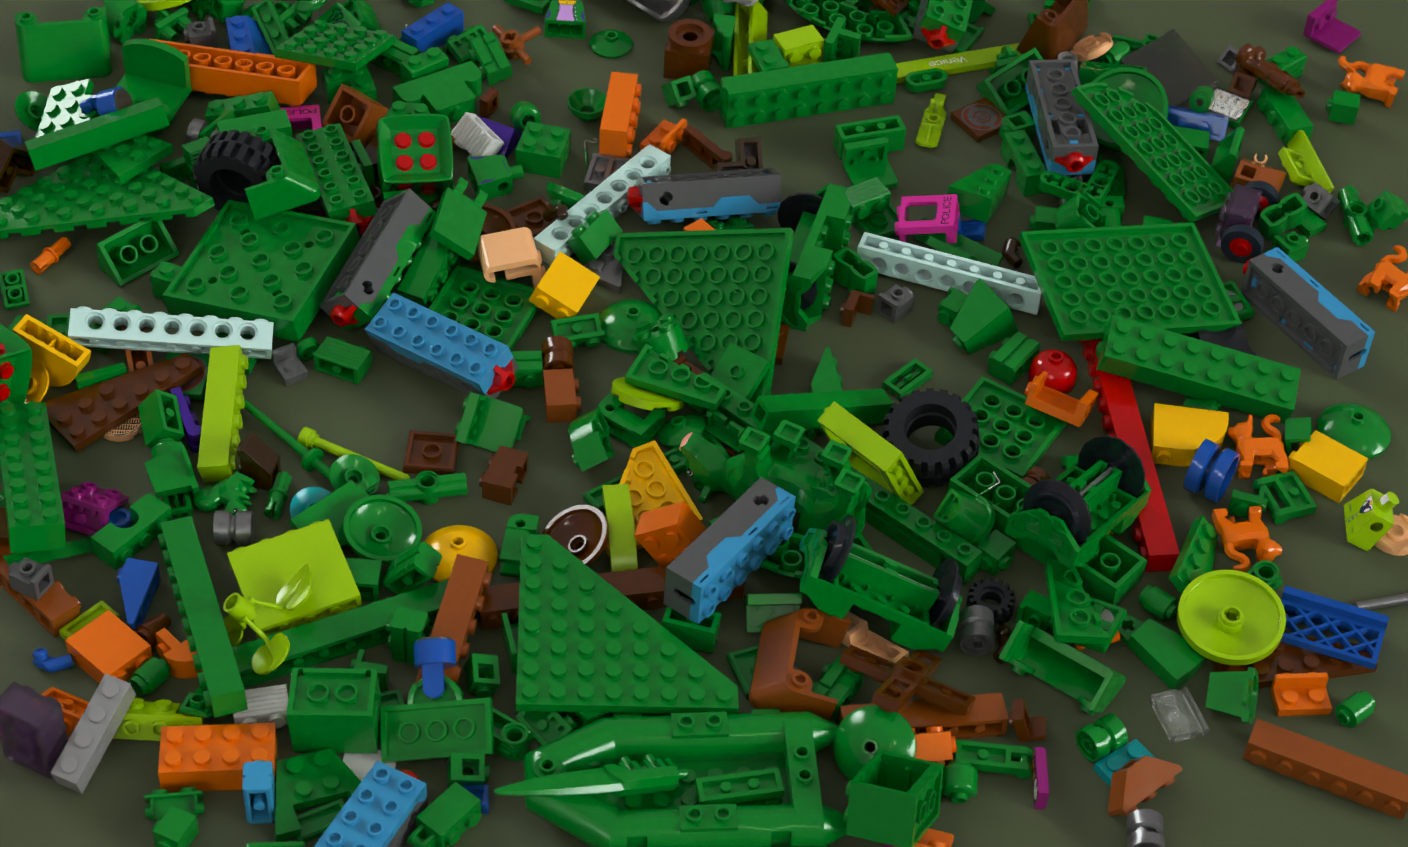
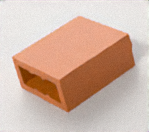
(108, 648)

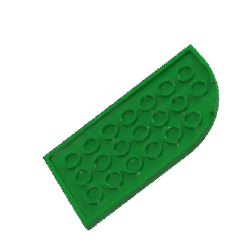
(1156, 149)

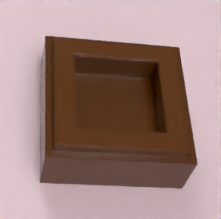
(489, 103)

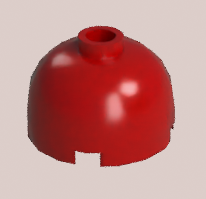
(1060, 369)

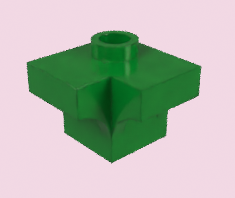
(1386, 211)

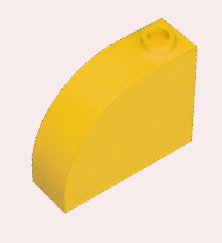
(55, 351)
(1180, 430)

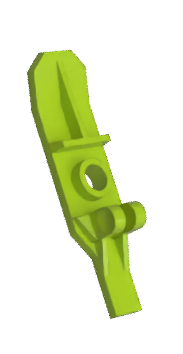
(932, 122)

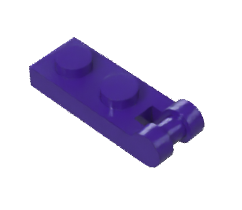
(189, 420)

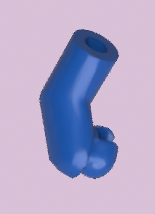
(50, 664)

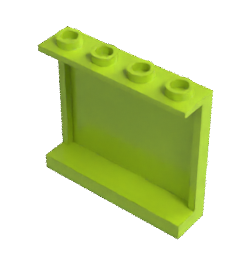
(272, 562)

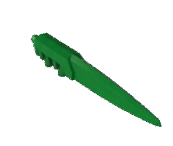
(612, 779)

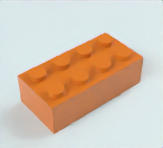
(620, 115)
(213, 754)

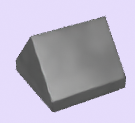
(1228, 59)

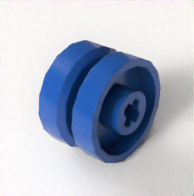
(1211, 470)

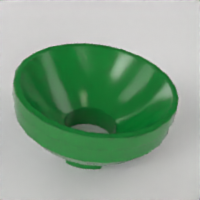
(586, 99)
(562, 195)

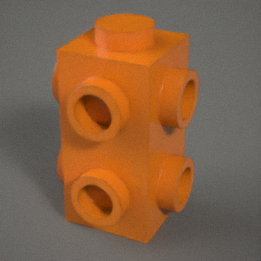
(935, 745)

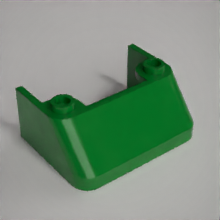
(286, 184)
(1062, 666)

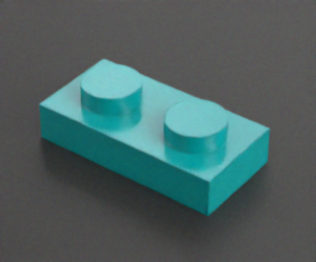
(1115, 760)

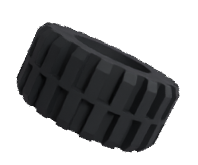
(231, 153)
(939, 410)

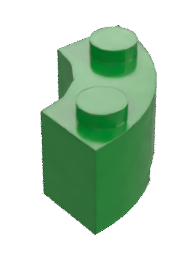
(590, 439)

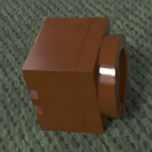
(688, 48)

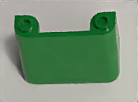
(64, 47)

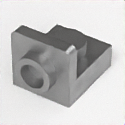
(288, 365)

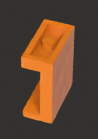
(1058, 403)

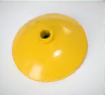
(463, 541)

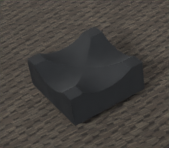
(1231, 338)

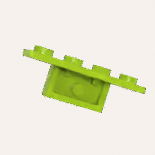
(1304, 163)
(146, 718)

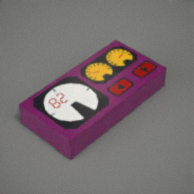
(1040, 778)

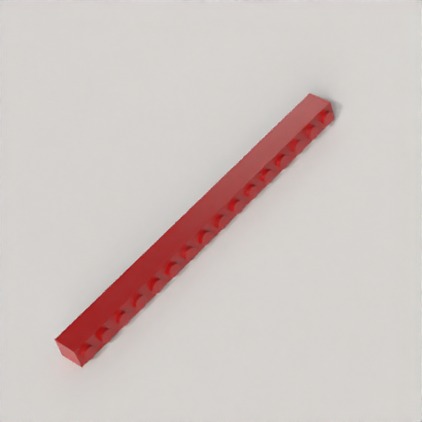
(1122, 420)

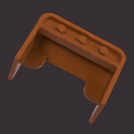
(773, 677)

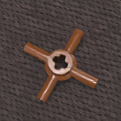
(513, 43)

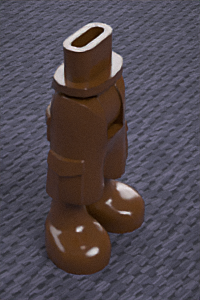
(1254, 61)

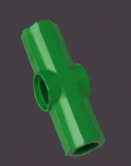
(1355, 215)
(428, 487)

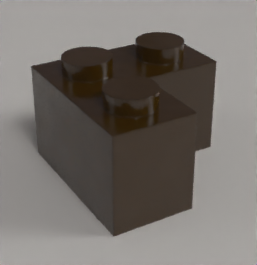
(748, 155)
(13, 160)

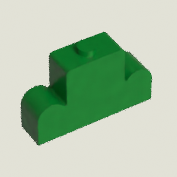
(444, 92)

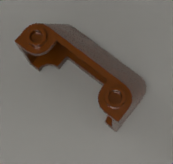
(1057, 29)

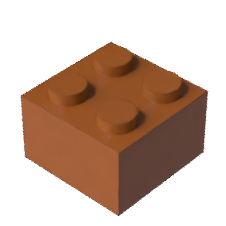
(355, 113)

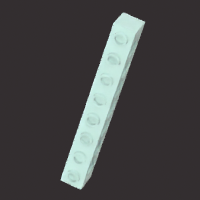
(608, 195)
(947, 270)
(158, 340)

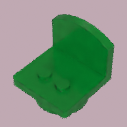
(156, 71)

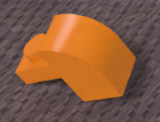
(176, 655)

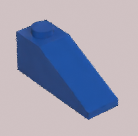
(138, 587)

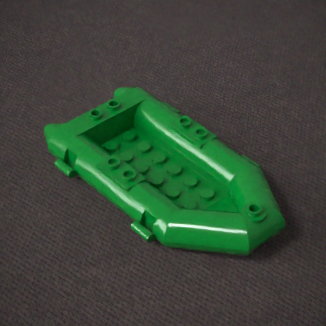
(706, 747)

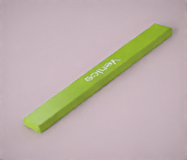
(954, 63)

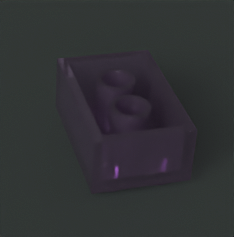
(31, 728)

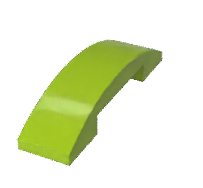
(621, 527)

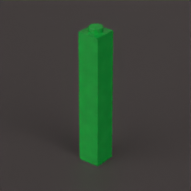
(97, 133)
(806, 408)

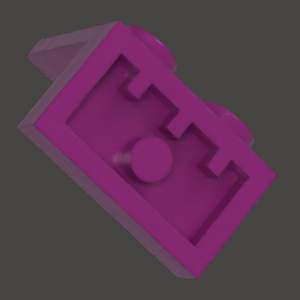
(1327, 30)
(88, 507)

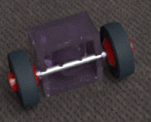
(1236, 232)

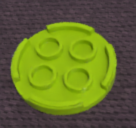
(643, 398)

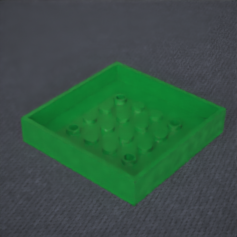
(263, 268)

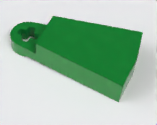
(1161, 650)

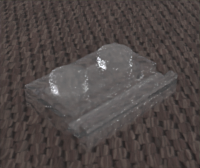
(1178, 714)

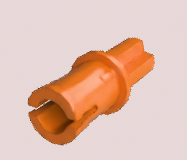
(50, 255)

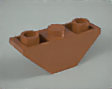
(1137, 783)

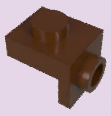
(856, 302)
(1027, 727)

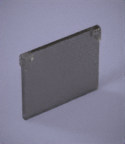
(1174, 66)

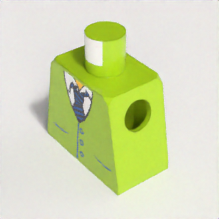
(1369, 517)

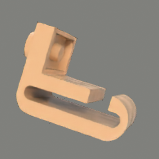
(512, 252)

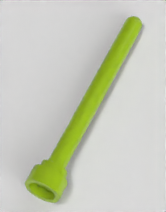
(310, 439)

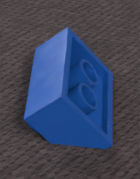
(246, 35)

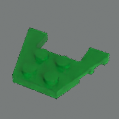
(309, 782)

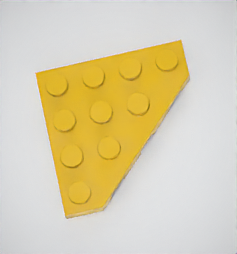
(652, 484)

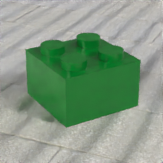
(543, 149)

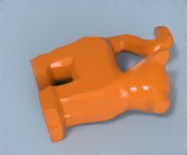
(1376, 83)
(1388, 278)
(1259, 451)
(1245, 536)

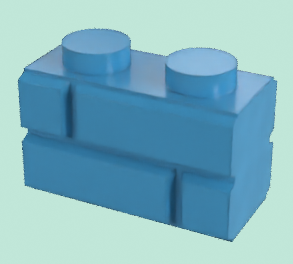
(259, 792)

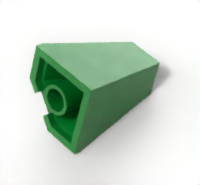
(982, 320)

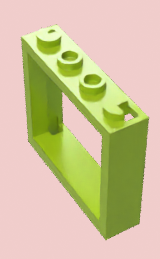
(871, 453)

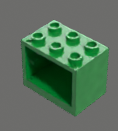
(334, 710)
(894, 799)

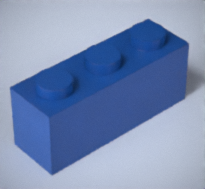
(434, 28)

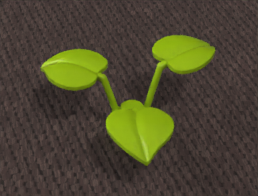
(243, 611)

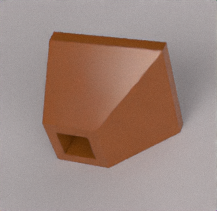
(1254, 171)

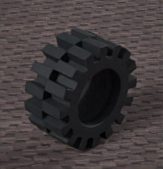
(996, 592)

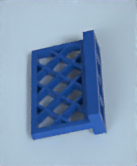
(1333, 616)

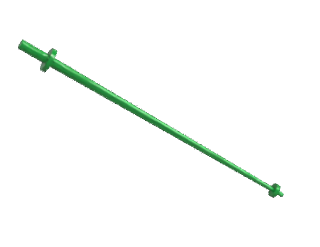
(311, 459)

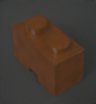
(503, 473)

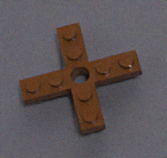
(905, 679)

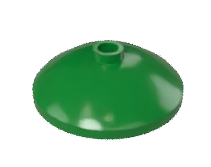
(620, 322)
(1356, 428)
(384, 518)
(871, 724)

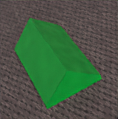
(135, 250)

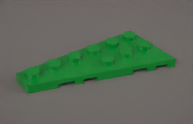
(132, 156)

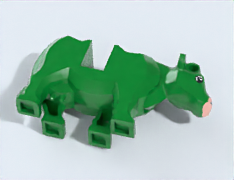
(819, 493)

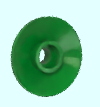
(611, 43)
(30, 108)
(678, 427)
(352, 468)

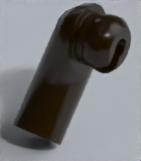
(557, 211)
(1009, 252)
(1003, 634)

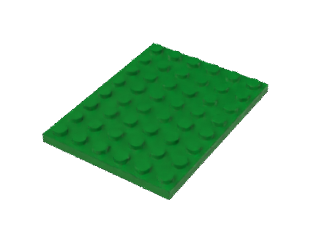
(1132, 272)

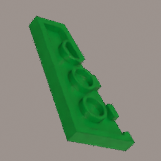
(1071, 607)

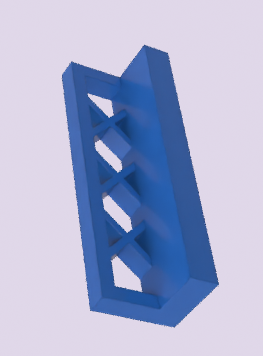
(1205, 121)

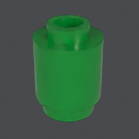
(1118, 51)
(1204, 93)
(1158, 602)
(150, 676)
(1355, 709)

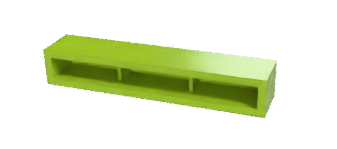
(749, 28)
(222, 413)

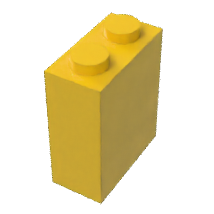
(564, 287)
(1327, 466)

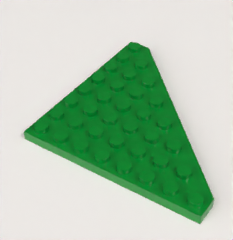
(91, 197)
(716, 285)
(597, 649)

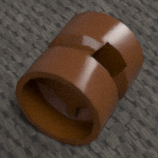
(557, 353)

